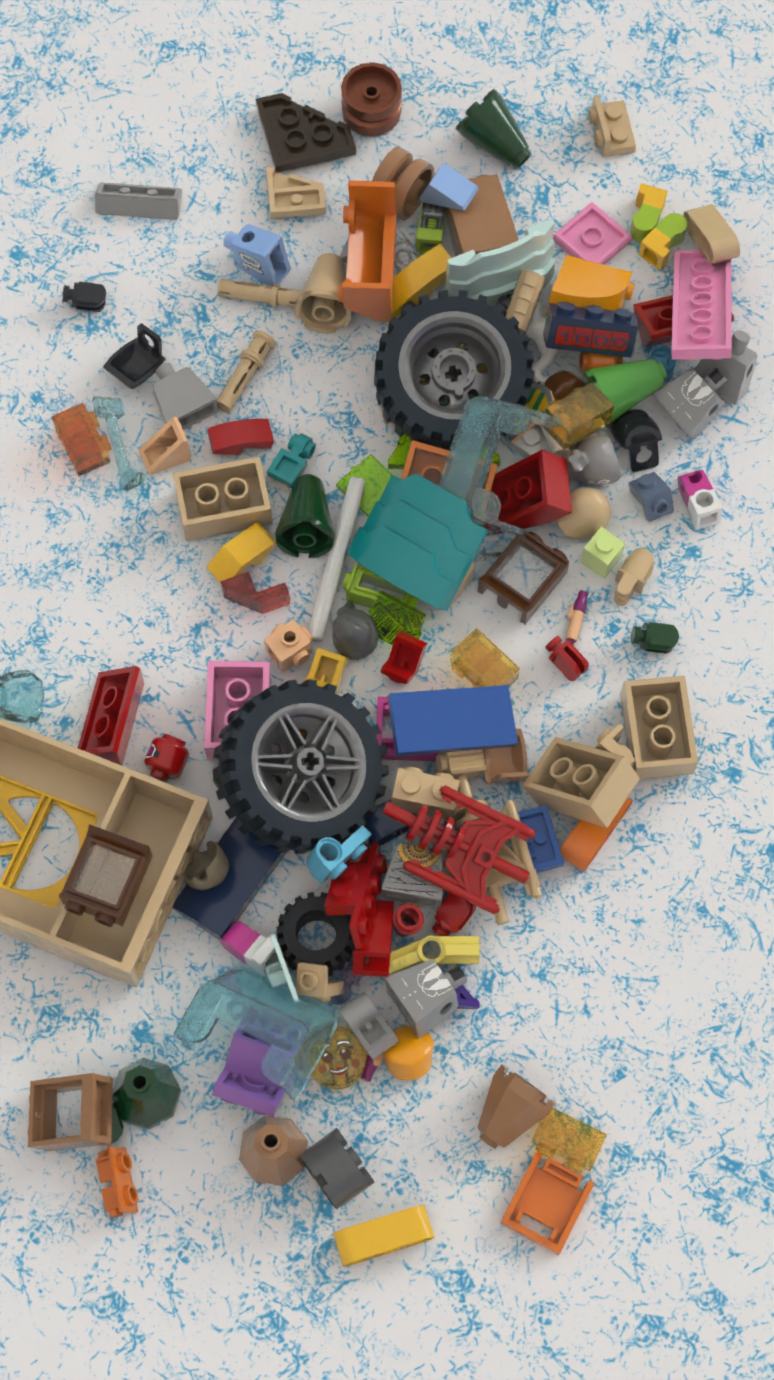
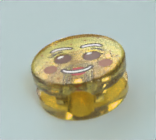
(341, 1061)

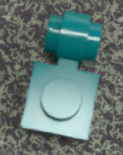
(290, 465)

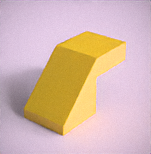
(242, 551)

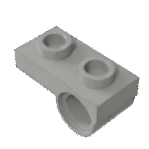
(368, 1025)

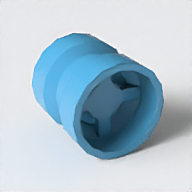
(664, 354)

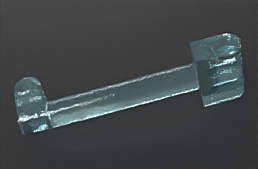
(111, 410)

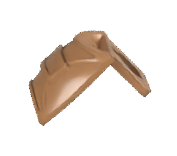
(506, 763)

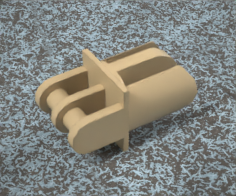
(633, 575)

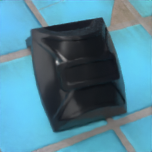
(136, 359)
(637, 430)

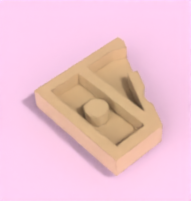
(293, 195)

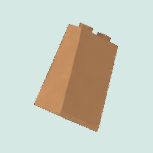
(486, 220)

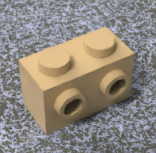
(417, 789)

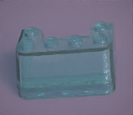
(250, 1003)

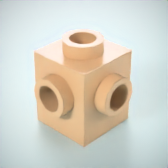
(289, 645)

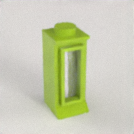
(364, 586)

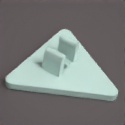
(278, 972)

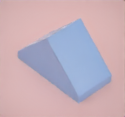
(449, 189)

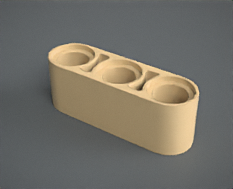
(712, 234)

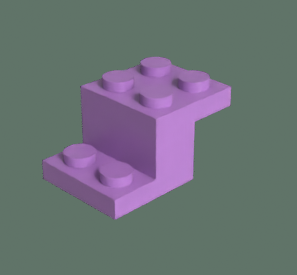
(243, 1077)

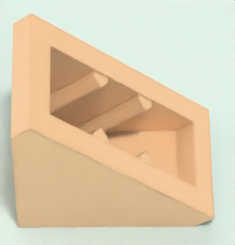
(166, 448)

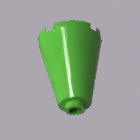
(627, 383)

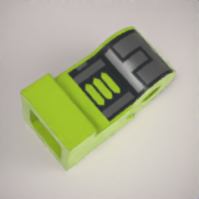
(430, 226)

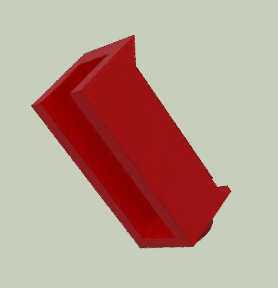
(376, 951)

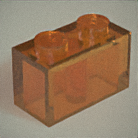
(81, 439)

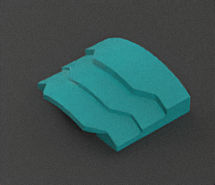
(419, 539)

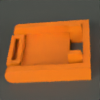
(550, 1199)

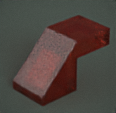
(243, 592)

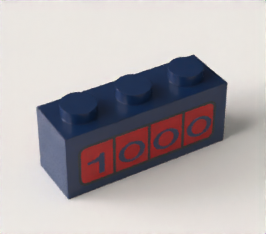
(590, 329)

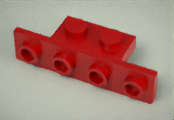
(356, 893)

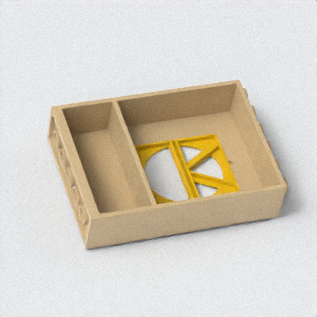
(110, 799)

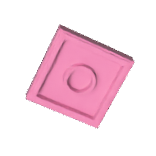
(592, 236)

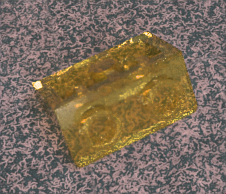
(569, 1140)

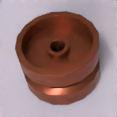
(371, 99)

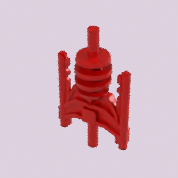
(470, 849)

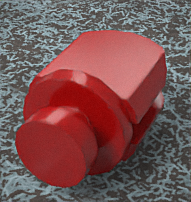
(567, 658)
(452, 915)

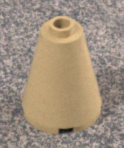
(319, 301)

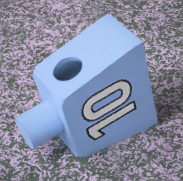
(259, 253)

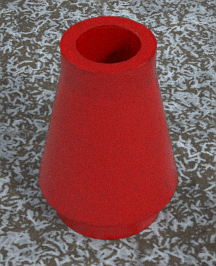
(412, 916)

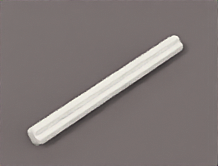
(336, 558)

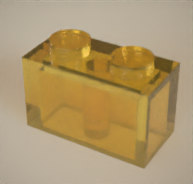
(581, 415)
(482, 662)

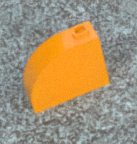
(591, 283)

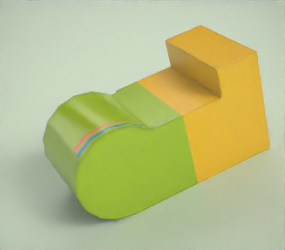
(651, 204)
(657, 244)

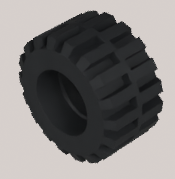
(311, 910)

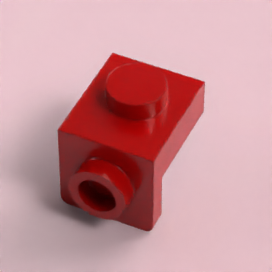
(404, 658)

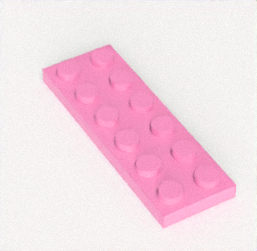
(701, 307)

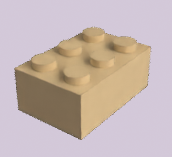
(222, 498)
(659, 726)
(581, 781)

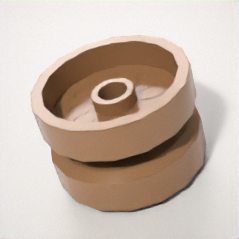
(409, 178)

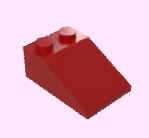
(533, 491)

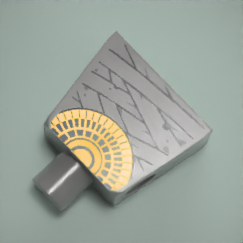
(406, 886)

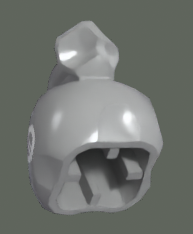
(594, 462)

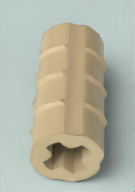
(525, 298)

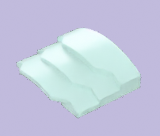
(497, 270)

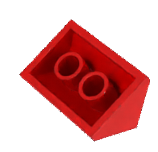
(656, 320)
(112, 713)

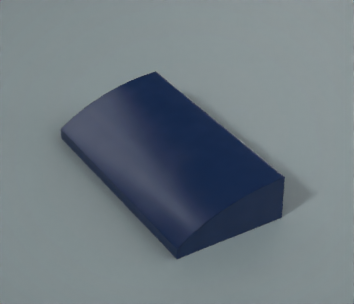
(249, 869)

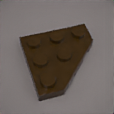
(301, 134)

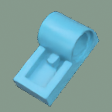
(337, 854)

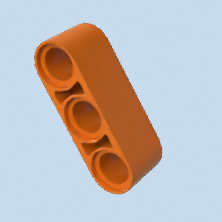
(588, 839)

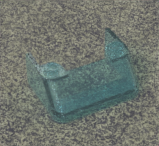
(473, 451)

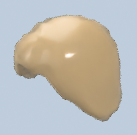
(588, 514)

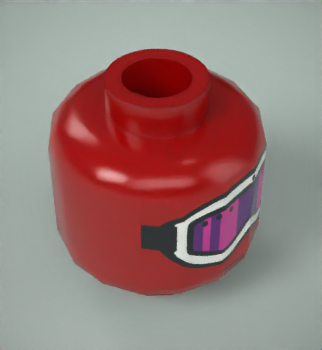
(166, 757)

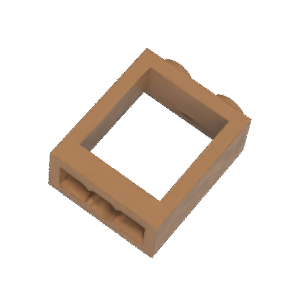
(95, 1111)

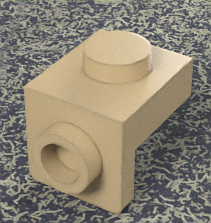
(314, 982)

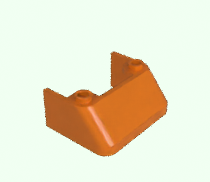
(370, 249)

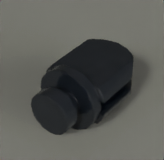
(86, 296)

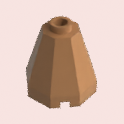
(511, 1108)
(273, 1164)

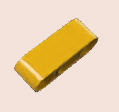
(383, 1235)

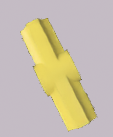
(453, 951)

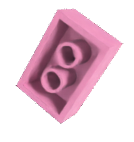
(228, 689)

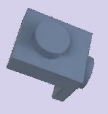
(653, 495)

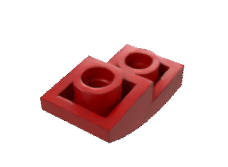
(233, 436)

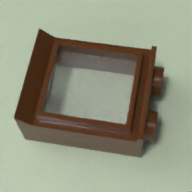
(525, 574)
(106, 876)

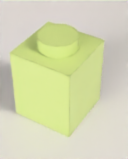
(602, 552)

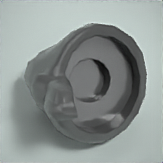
(354, 632)

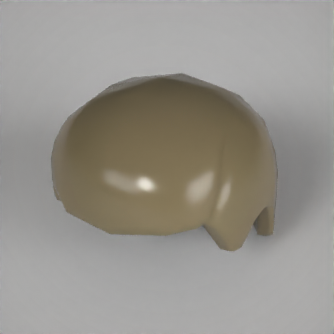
(207, 868)

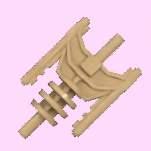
(519, 856)

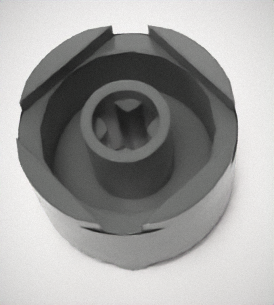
(336, 1169)

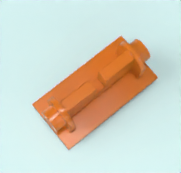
(115, 1166)

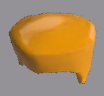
(410, 1056)

